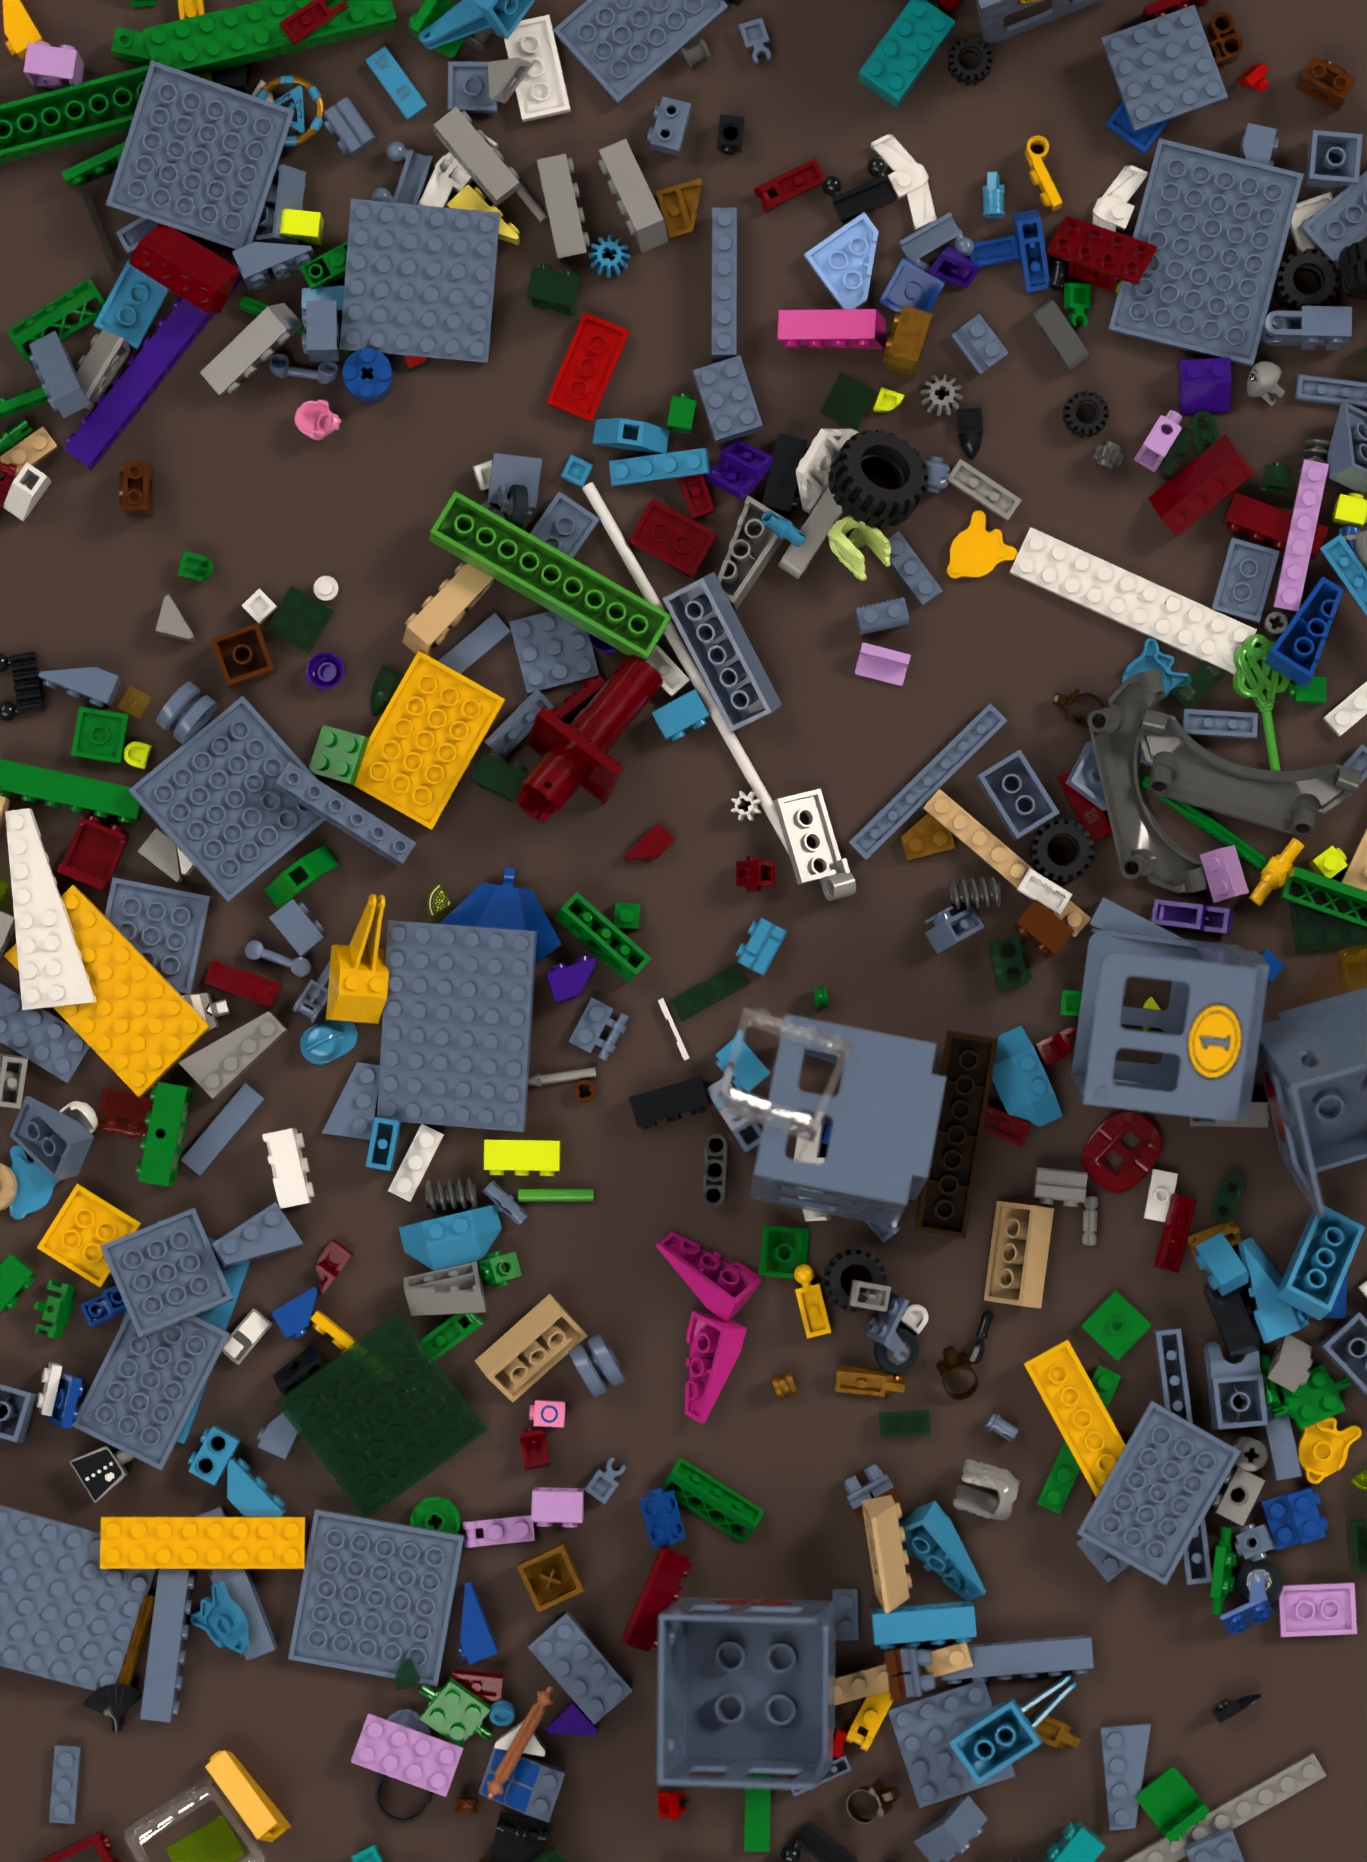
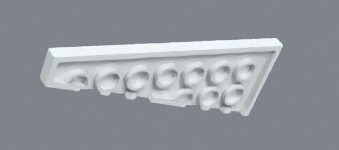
(46, 948)

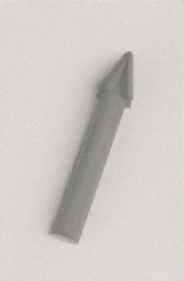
(531, 203)
(538, 1080)

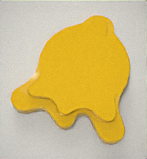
(977, 551)
(1325, 1449)

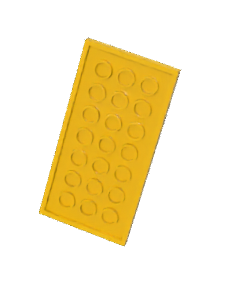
(138, 1016)

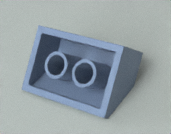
(284, 193)

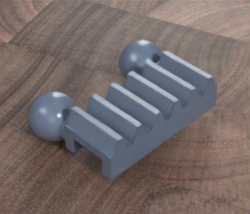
(412, 178)
(935, 237)

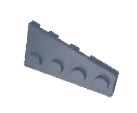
(1123, 1765)

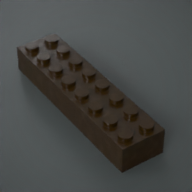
(955, 1155)

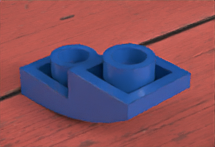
(103, 1307)

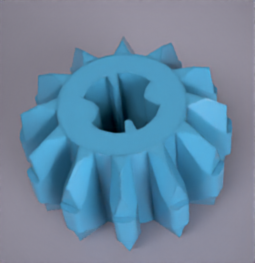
(604, 263)

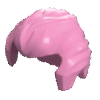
(316, 419)

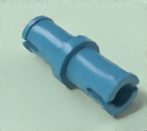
(783, 528)

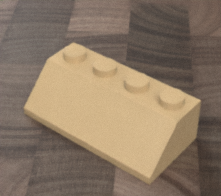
(1018, 1254)
(530, 1348)
(886, 1551)

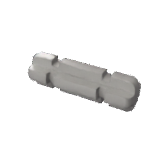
(1090, 1220)

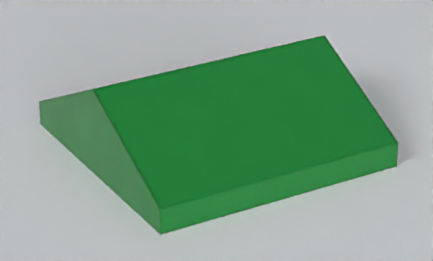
(782, 1251)

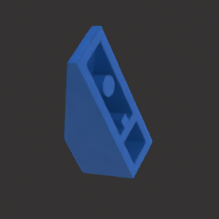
(1031, 250)
(476, 1635)

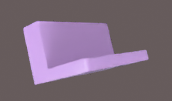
(882, 664)

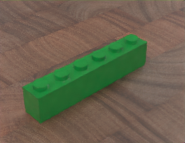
(68, 790)

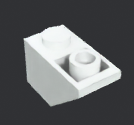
(26, 491)

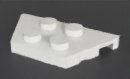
(816, 464)

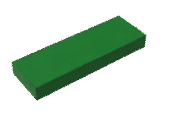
(757, 1816)

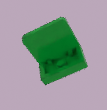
(427, 15)
(1172, 1804)

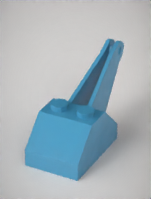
(475, 16)
(1004, 1733)

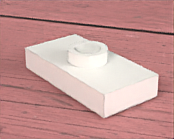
(1045, 891)
(1160, 1190)

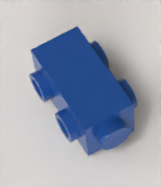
(662, 1518)

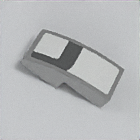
(246, 1336)

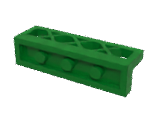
(56, 311)
(1328, 887)
(714, 1498)

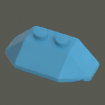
(1022, 1080)
(452, 1238)

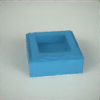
(576, 471)

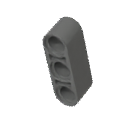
(1060, 335)
(721, 1159)

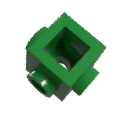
(499, 1269)

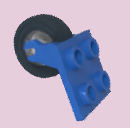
(1259, 1586)

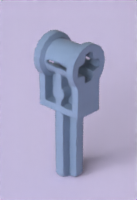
(314, 996)

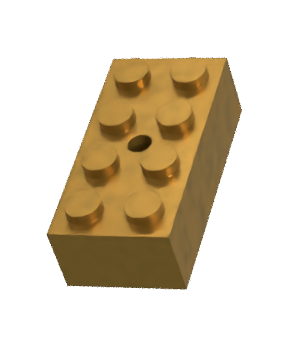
(906, 341)

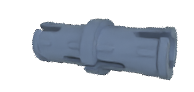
(505, 1203)

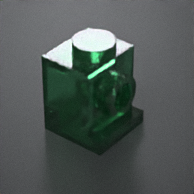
(1276, 477)

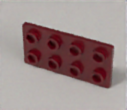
(1100, 255)

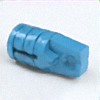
(993, 197)

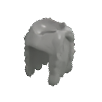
(984, 1503)

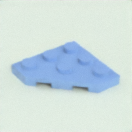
(846, 261)

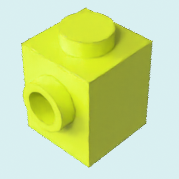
(1350, 510)
(1329, 862)

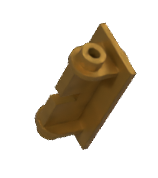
(1229, 1230)

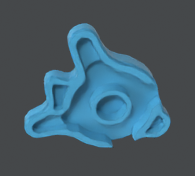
(1151, 659)
(34, 1185)
(223, 1620)

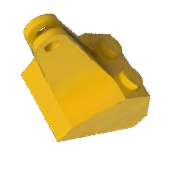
(359, 972)

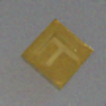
(134, 702)

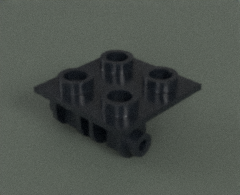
(518, 1838)

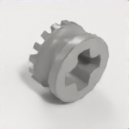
(1283, 621)

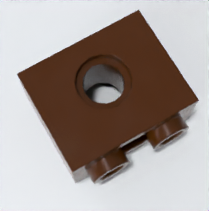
(1326, 82)
(136, 488)

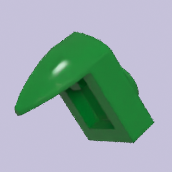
(195, 566)

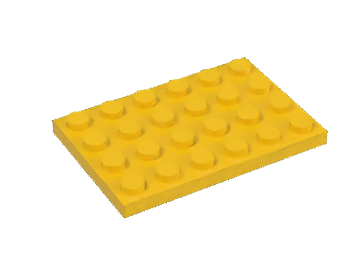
(426, 739)

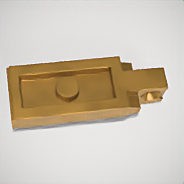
(868, 1381)
(1054, 1731)

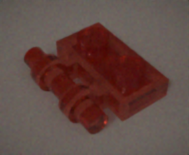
(124, 1104)

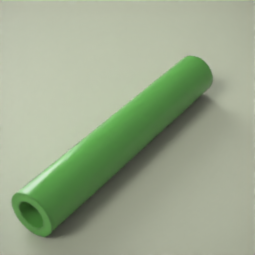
(555, 1195)

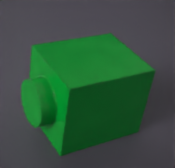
(682, 413)
(1313, 695)

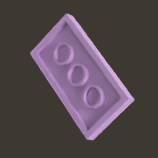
(407, 1754)

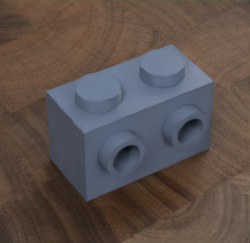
(669, 126)

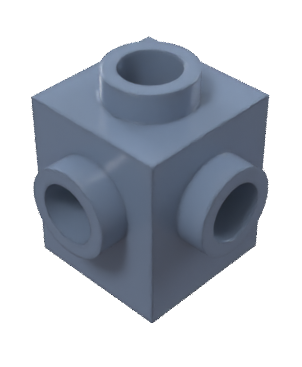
(1263, 1545)

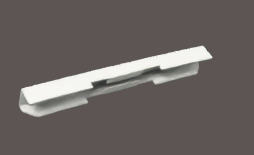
(667, 1015)

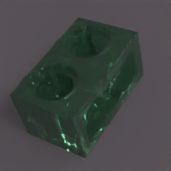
(1001, 963)

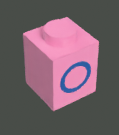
(548, 1413)

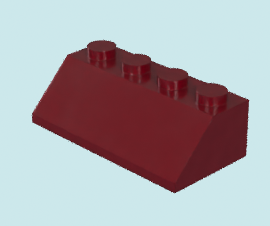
(185, 268)
(1201, 486)
(656, 1597)

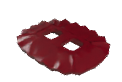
(1108, 1138)

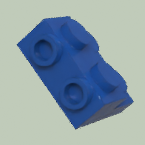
(1294, 1518)

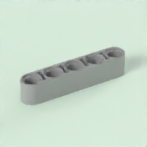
(816, 528)

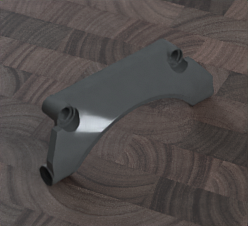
(1264, 797)
(1132, 823)

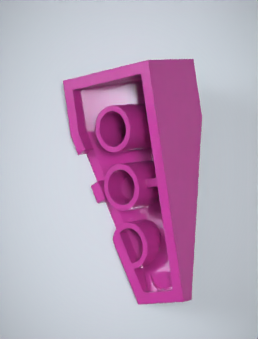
(715, 1281)
(712, 1357)

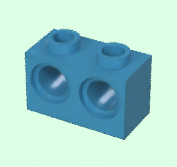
(218, 1457)

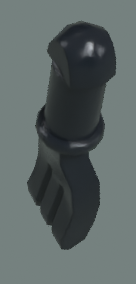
(978, 1352)

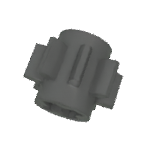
(1108, 456)

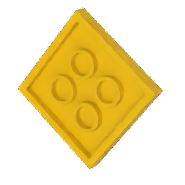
(81, 1229)

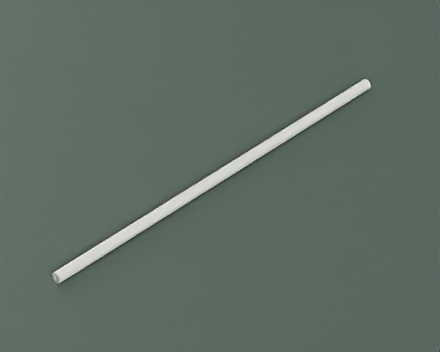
(685, 658)

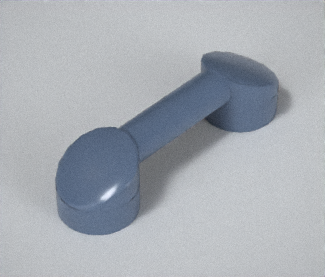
(280, 367)
(299, 966)

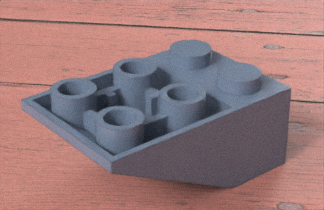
(270, 261)

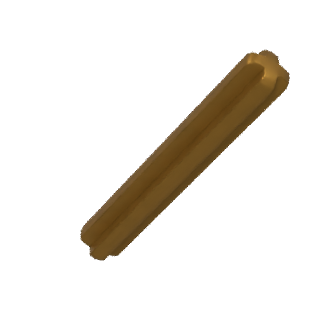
(137, 1640)

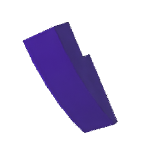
(1192, 917)

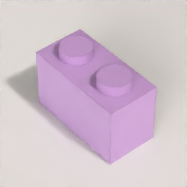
(1224, 873)

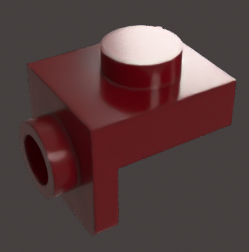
(534, 1449)

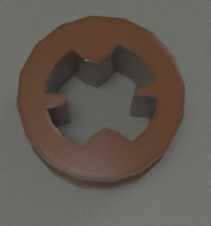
(577, 1092)
(467, 1805)

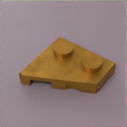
(679, 207)
(926, 839)

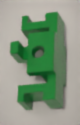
(61, 1312)

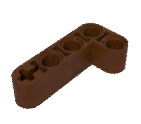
(1223, 37)

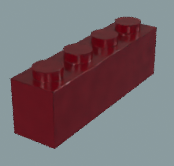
(1265, 523)

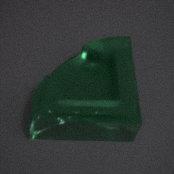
(406, 1674)

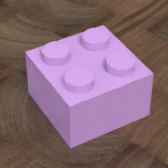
(53, 66)
(557, 1505)

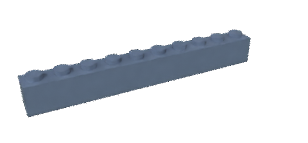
(1177, 1400)

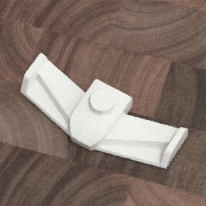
(447, 177)
(907, 179)
(1112, 208)
(809, 1152)

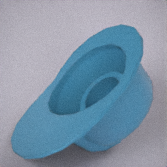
(328, 1041)

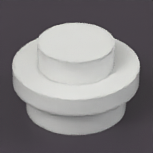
(326, 588)

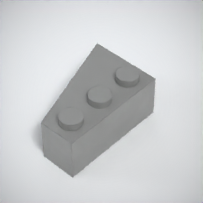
(446, 1291)

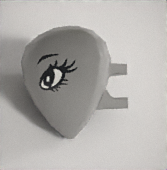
(1263, 381)

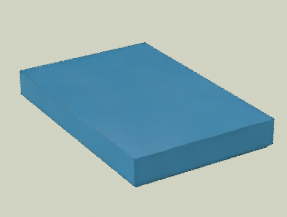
(131, 306)

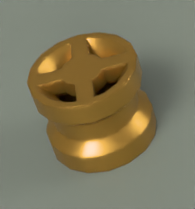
(784, 1385)

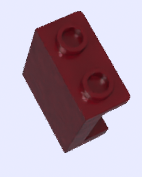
(94, 853)

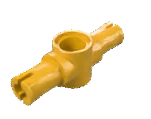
(1275, 872)

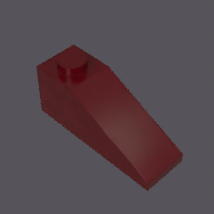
(243, 983)

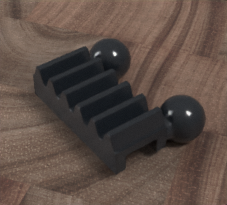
(863, 198)
(26, 682)
(818, 1845)

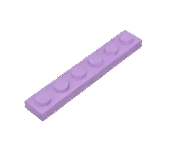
(1301, 535)

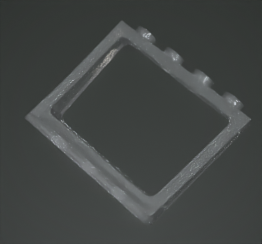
(770, 1112)
(179, 1807)

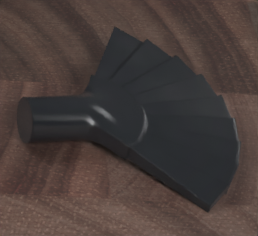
(113, 1702)

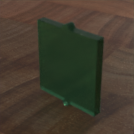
(848, 401)

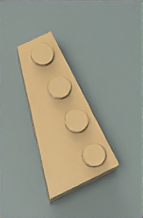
(445, 608)

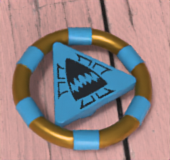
(294, 101)

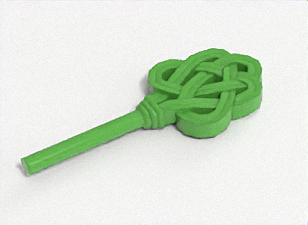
(1254, 678)

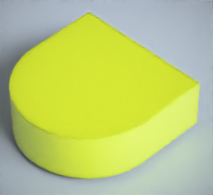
(137, 754)

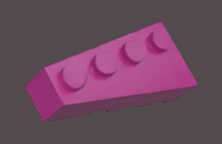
(832, 328)

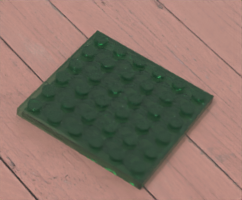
(381, 1415)

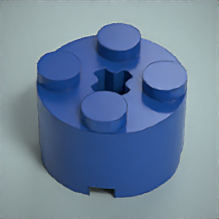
(363, 388)

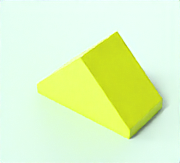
(302, 225)

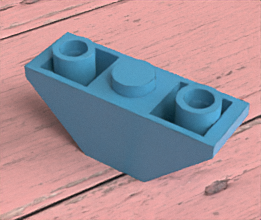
(631, 435)
(250, 1493)

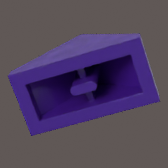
(954, 268)
(572, 1721)

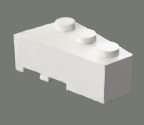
(289, 1167)

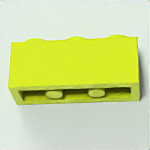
(522, 1156)

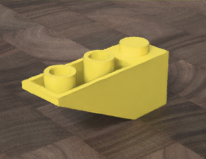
(474, 200)

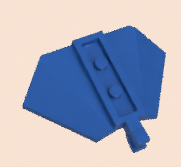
(507, 908)

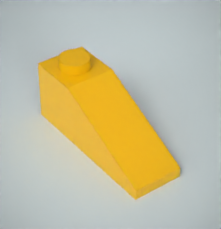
(18, 28)

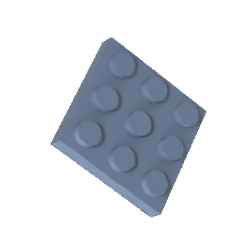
(552, 652)

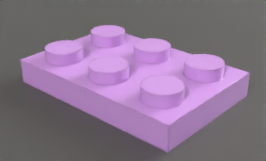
(1317, 1609)

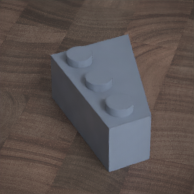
(256, 1238)

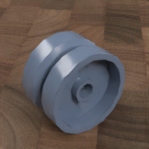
(186, 712)
(596, 1366)

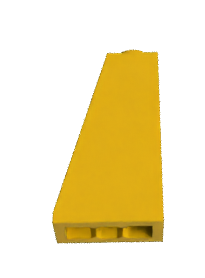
(247, 1797)

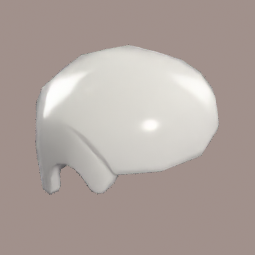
(82, 1113)

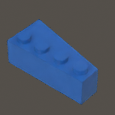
(1303, 639)

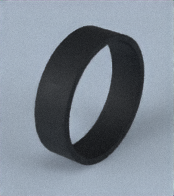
(391, 1817)

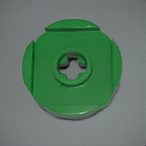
(437, 1506)

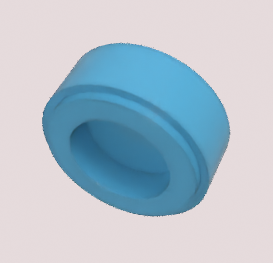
(502, 1713)

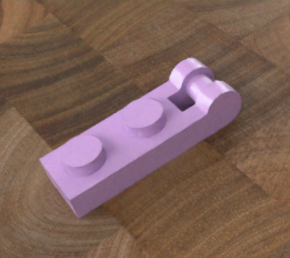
(499, 1531)

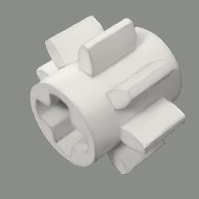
(739, 803)

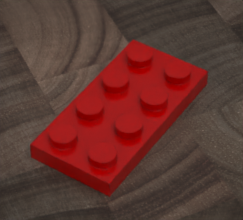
(588, 367)

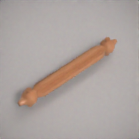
(520, 1742)

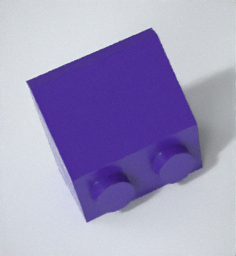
(1204, 385)

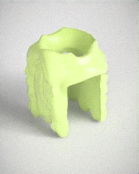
(862, 535)

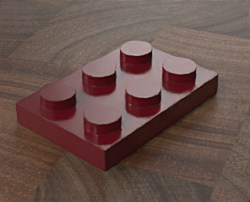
(672, 538)

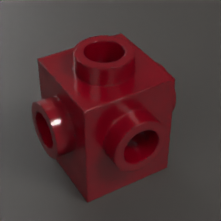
(755, 873)

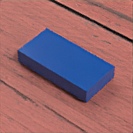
(995, 252)

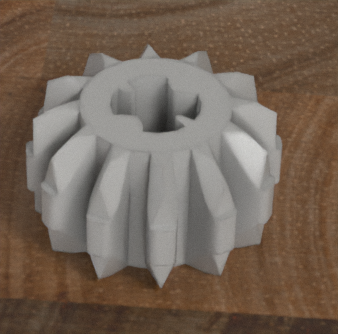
(933, 389)

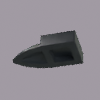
(969, 430)
(1227, 1709)

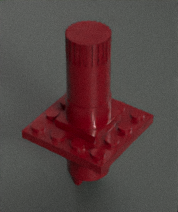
(578, 751)

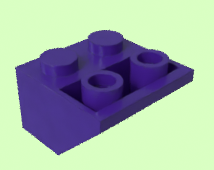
(571, 981)

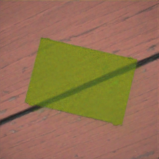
(208, 1844)

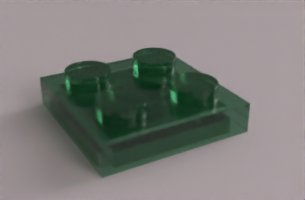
(300, 620)

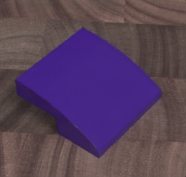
(739, 469)

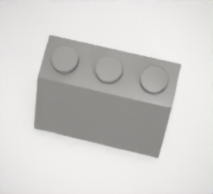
(101, 365)

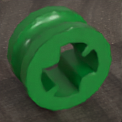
(820, 997)

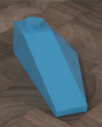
(1273, 1315)
(936, 1543)

